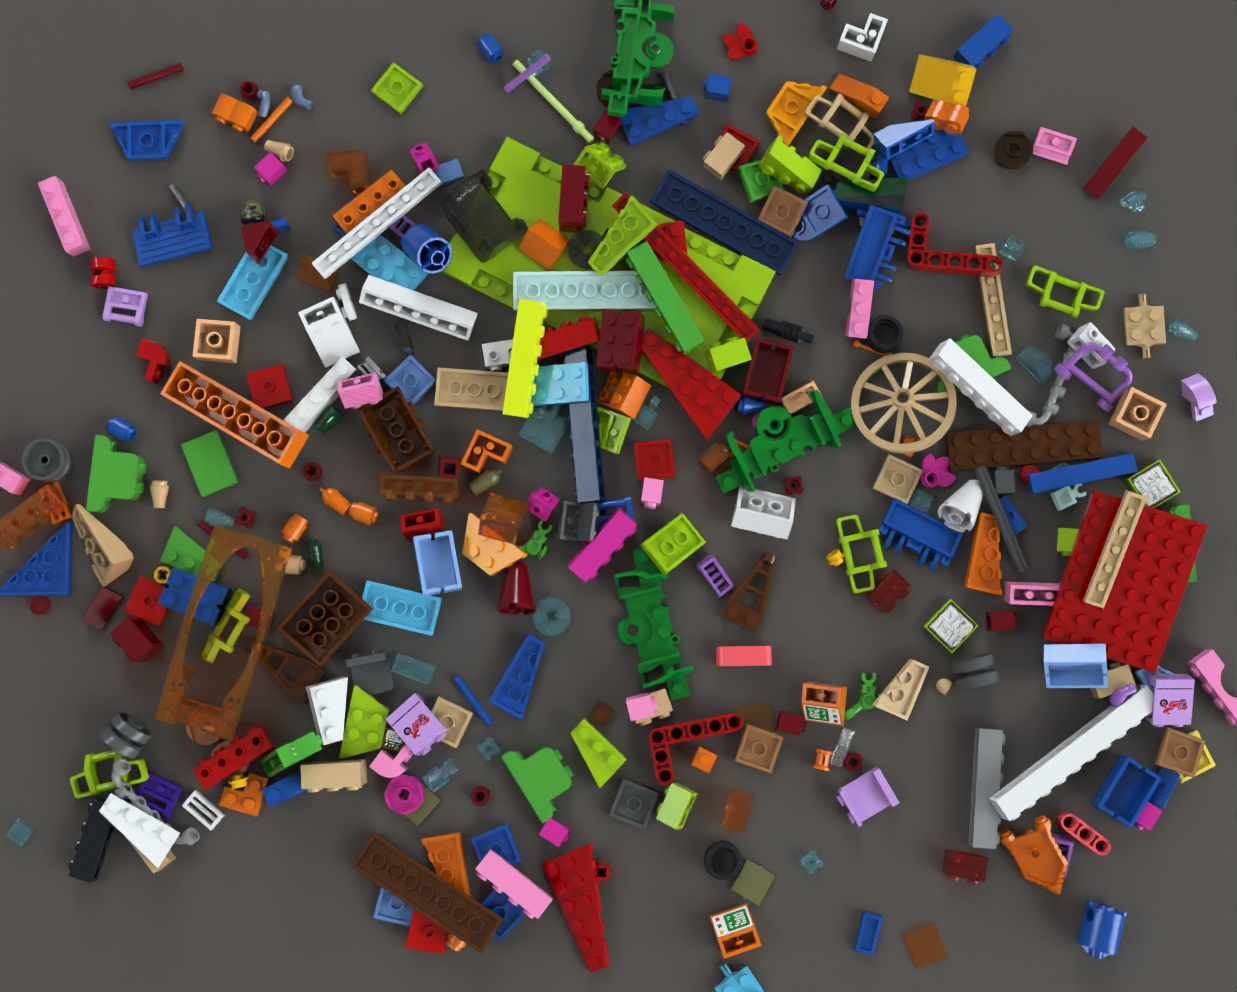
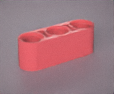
(743, 655)
(1091, 837)

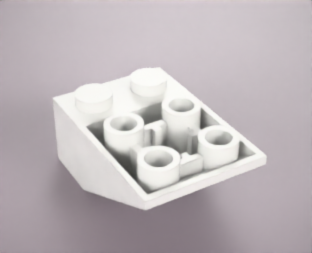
(329, 331)

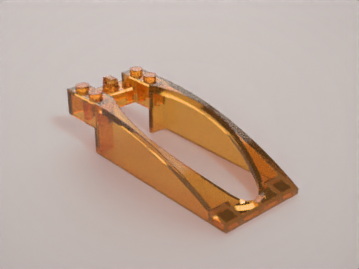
(223, 720)

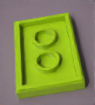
(673, 543)

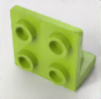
(600, 163)

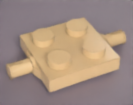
(1144, 326)

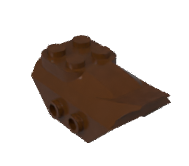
(396, 430)

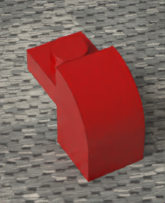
(157, 358)

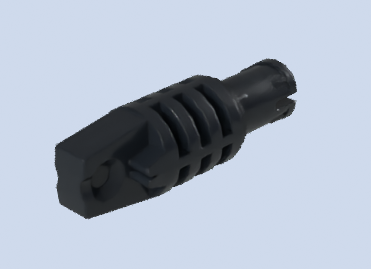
(788, 331)

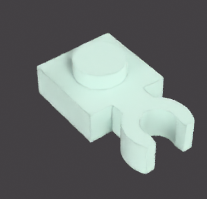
(1066, 496)

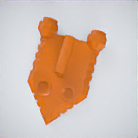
(1037, 855)

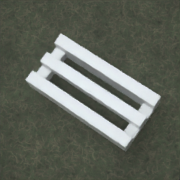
(205, 801)

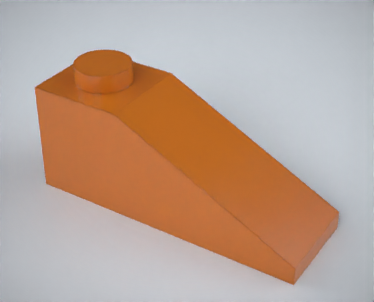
(860, 95)

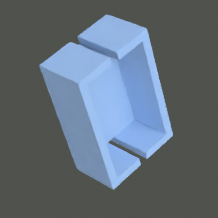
(437, 563)
(1075, 666)

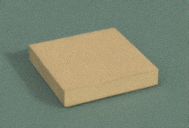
(897, 479)
(454, 718)

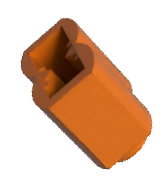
(234, 113)
(948, 116)

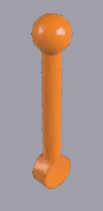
(856, 344)

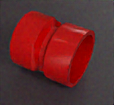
(102, 272)

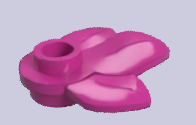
(938, 470)

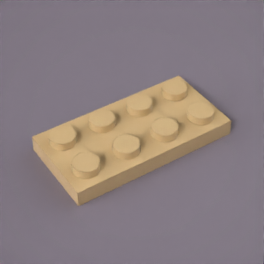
(470, 389)

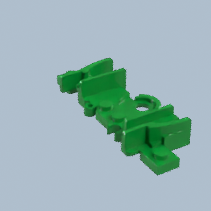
(654, 626)

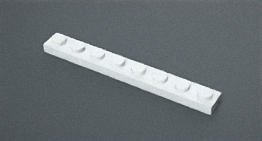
(376, 223)

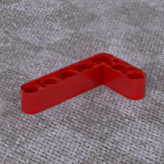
(945, 257)
(686, 735)

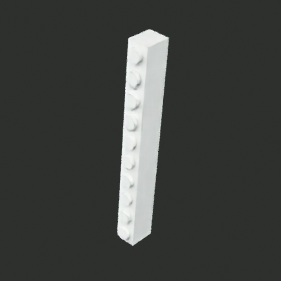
(1072, 753)

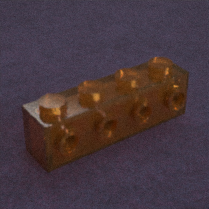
(421, 487)
(31, 514)

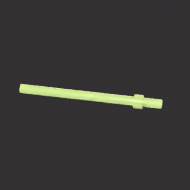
(578, 126)

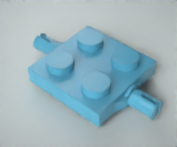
(738, 981)

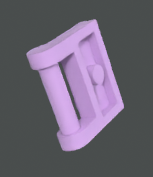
(126, 300)

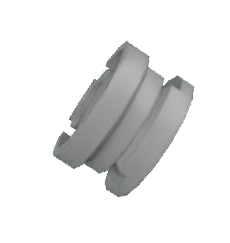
(371, 367)

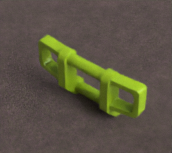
(856, 178)
(1081, 287)
(844, 541)
(214, 640)
(92, 778)

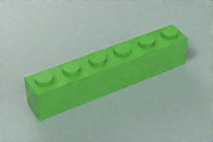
(665, 298)

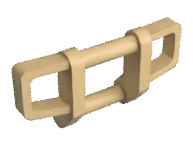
(824, 122)

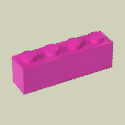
(607, 540)

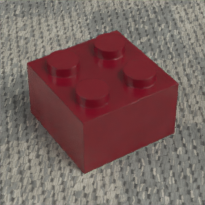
(136, 639)

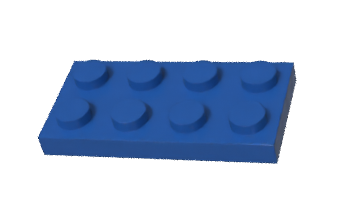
(929, 155)

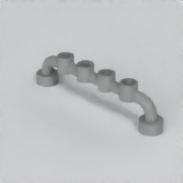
(1057, 389)
(123, 790)

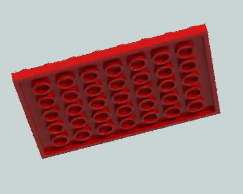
(1143, 593)

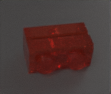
(888, 592)
(965, 865)

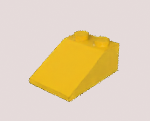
(942, 80)

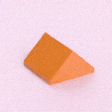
(543, 244)

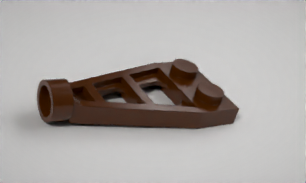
(745, 616)
(310, 674)

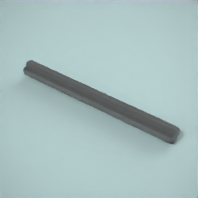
(1001, 519)

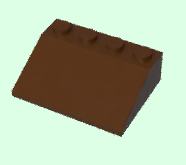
(324, 618)

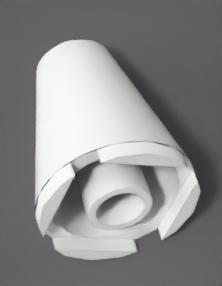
(962, 507)

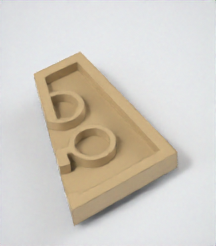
(903, 690)

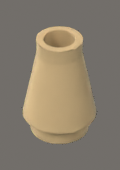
(280, 150)
(159, 492)

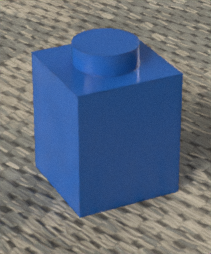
(717, 87)

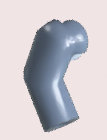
(296, 94)
(264, 108)

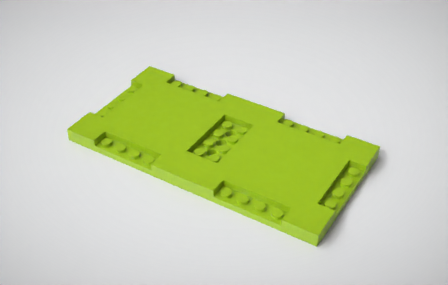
(531, 188)

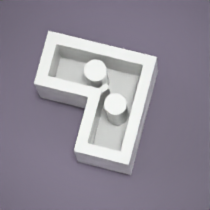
(863, 42)

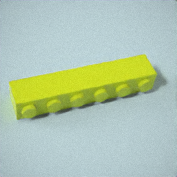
(523, 359)

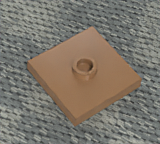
(783, 210)
(758, 748)
(1180, 752)

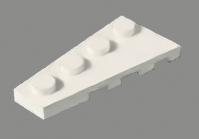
(142, 830)

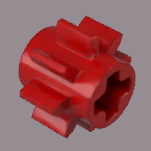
(601, 877)

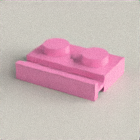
(1053, 145)

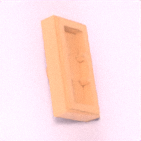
(798, 399)

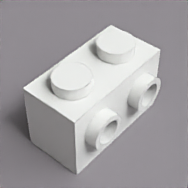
(1086, 334)
(497, 354)

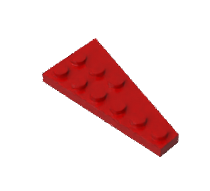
(694, 387)
(579, 898)

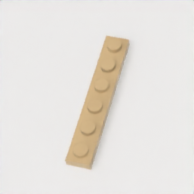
(994, 307)
(1114, 549)

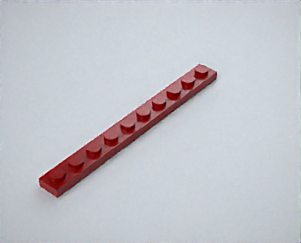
(697, 278)

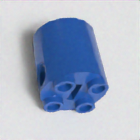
(427, 249)
(1101, 930)

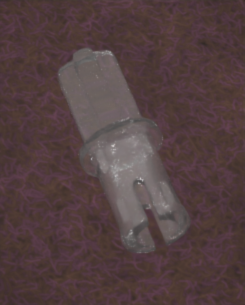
(842, 747)

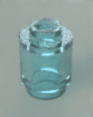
(1140, 239)

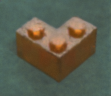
(352, 165)

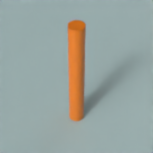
(271, 119)

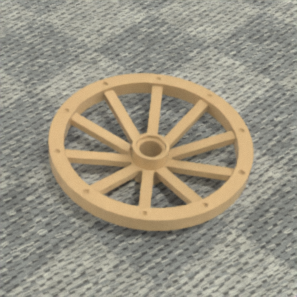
(910, 359)

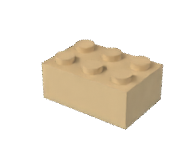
(334, 775)

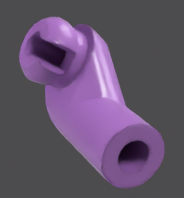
(1119, 695)

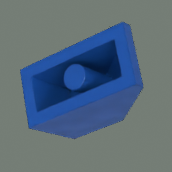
(283, 789)

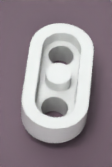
(344, 295)

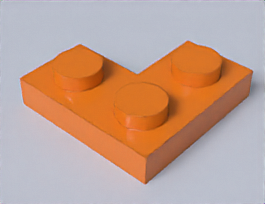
(246, 801)

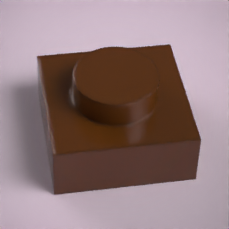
(601, 713)

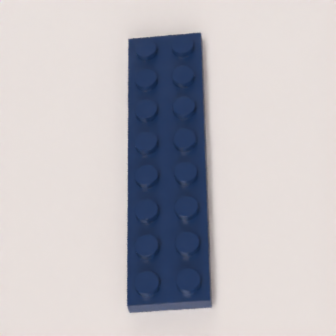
(723, 222)

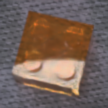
(502, 518)

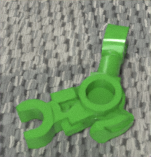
(534, 545)
(867, 697)

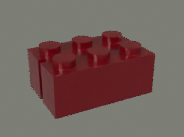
(573, 198)
(620, 341)
(767, 371)

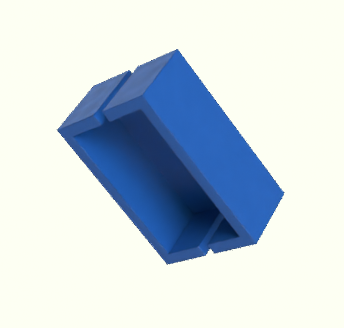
(180, 590)
(1126, 790)

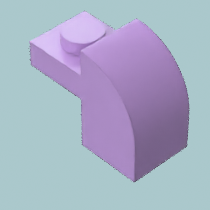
(1200, 395)

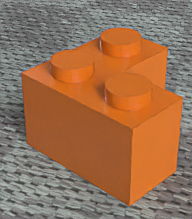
(481, 448)

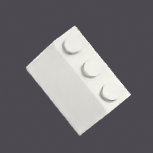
(764, 512)

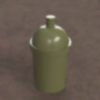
(485, 481)

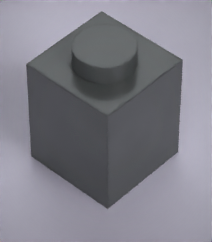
(1003, 480)

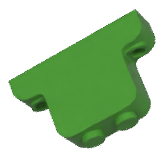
(976, 350)
(113, 475)
(291, 754)
(540, 777)

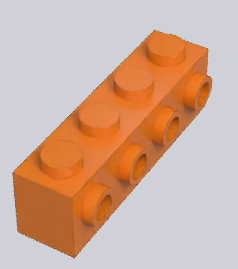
(368, 201)

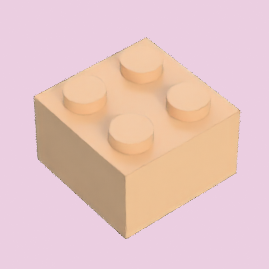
(216, 341)
(1137, 414)

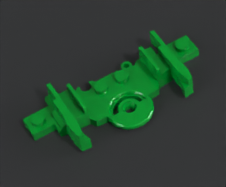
(630, 63)
(766, 451)

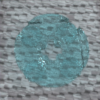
(562, 614)

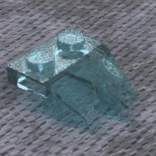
(545, 427)

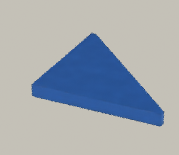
(47, 570)

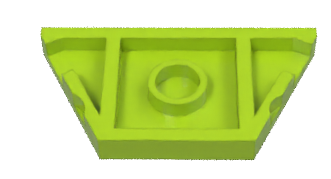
(364, 724)

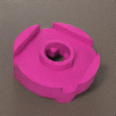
(394, 789)

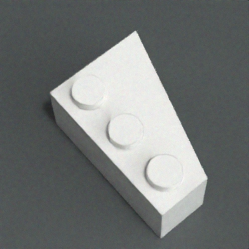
(328, 708)

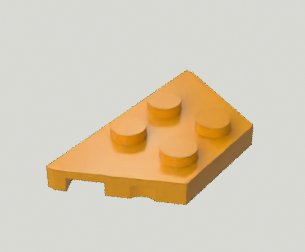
(788, 108)
(486, 552)

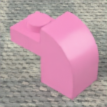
(391, 766)

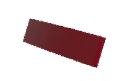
(1115, 162)

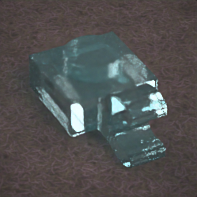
(646, 415)
(438, 777)

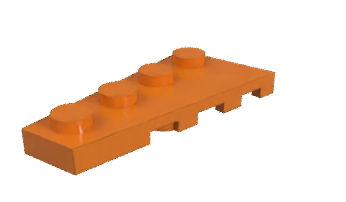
(984, 561)
(448, 859)

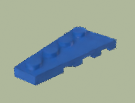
(649, 121)
(516, 683)

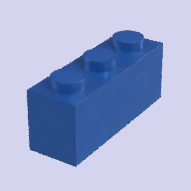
(984, 42)

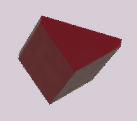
(258, 239)

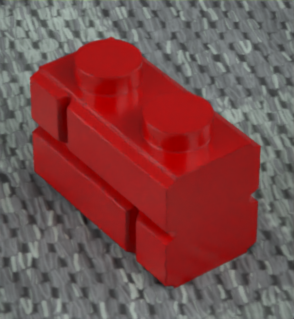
(422, 523)

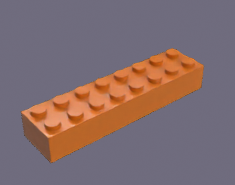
(234, 415)

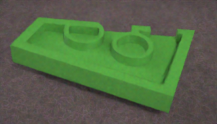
(184, 553)

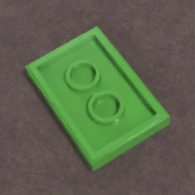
(209, 463)

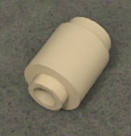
(296, 565)

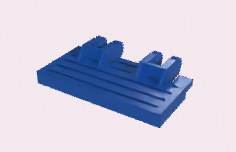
(174, 239)
(873, 246)
(921, 532)

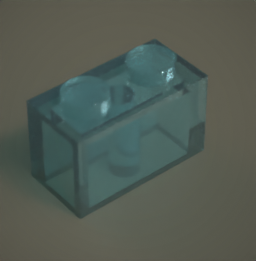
(414, 668)

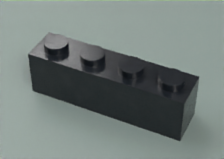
(93, 844)

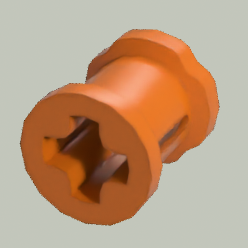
(822, 759)

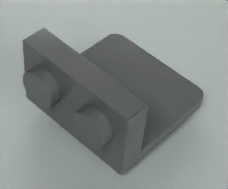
(577, 521)
(371, 672)

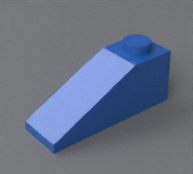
(902, 136)

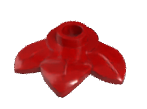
(738, 41)

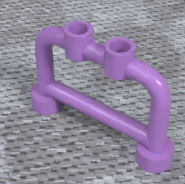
(1105, 352)

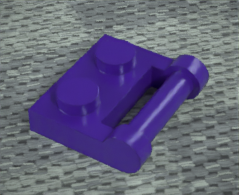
(162, 790)

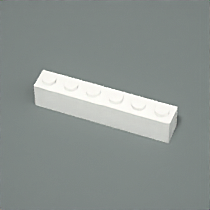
(418, 307)
(980, 387)
(321, 396)

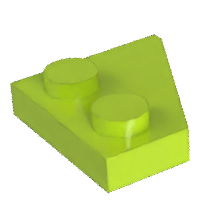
(612, 429)

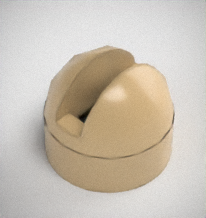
(943, 685)

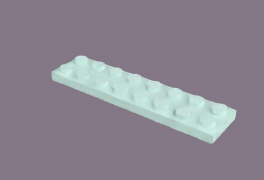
(581, 290)

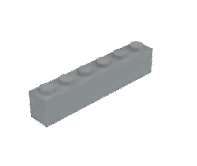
(985, 783)

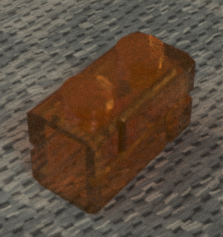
(714, 457)

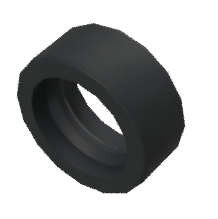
(894, 324)
(737, 860)

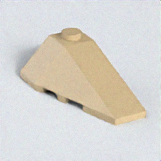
(108, 552)

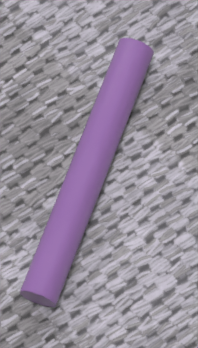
(527, 73)

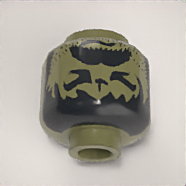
(252, 213)

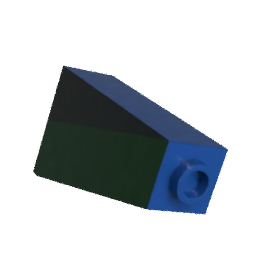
(888, 195)

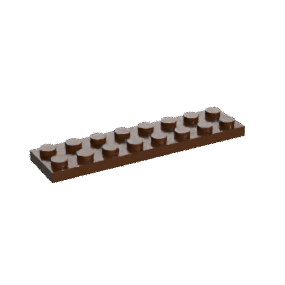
(1032, 446)
(427, 893)

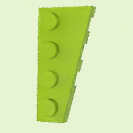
(628, 230)

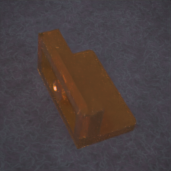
(308, 274)
(737, 811)

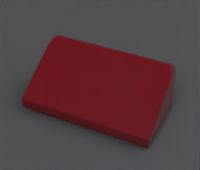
(102, 608)

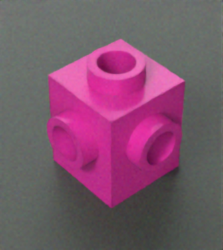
(542, 503)

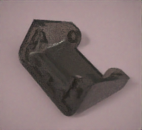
(480, 217)

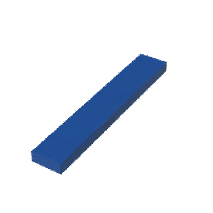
(1082, 473)

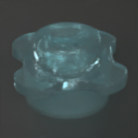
(493, 748)
(816, 862)

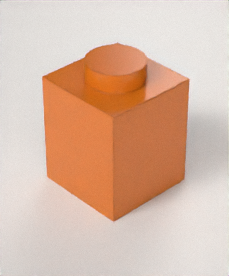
(703, 759)

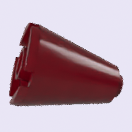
(517, 591)

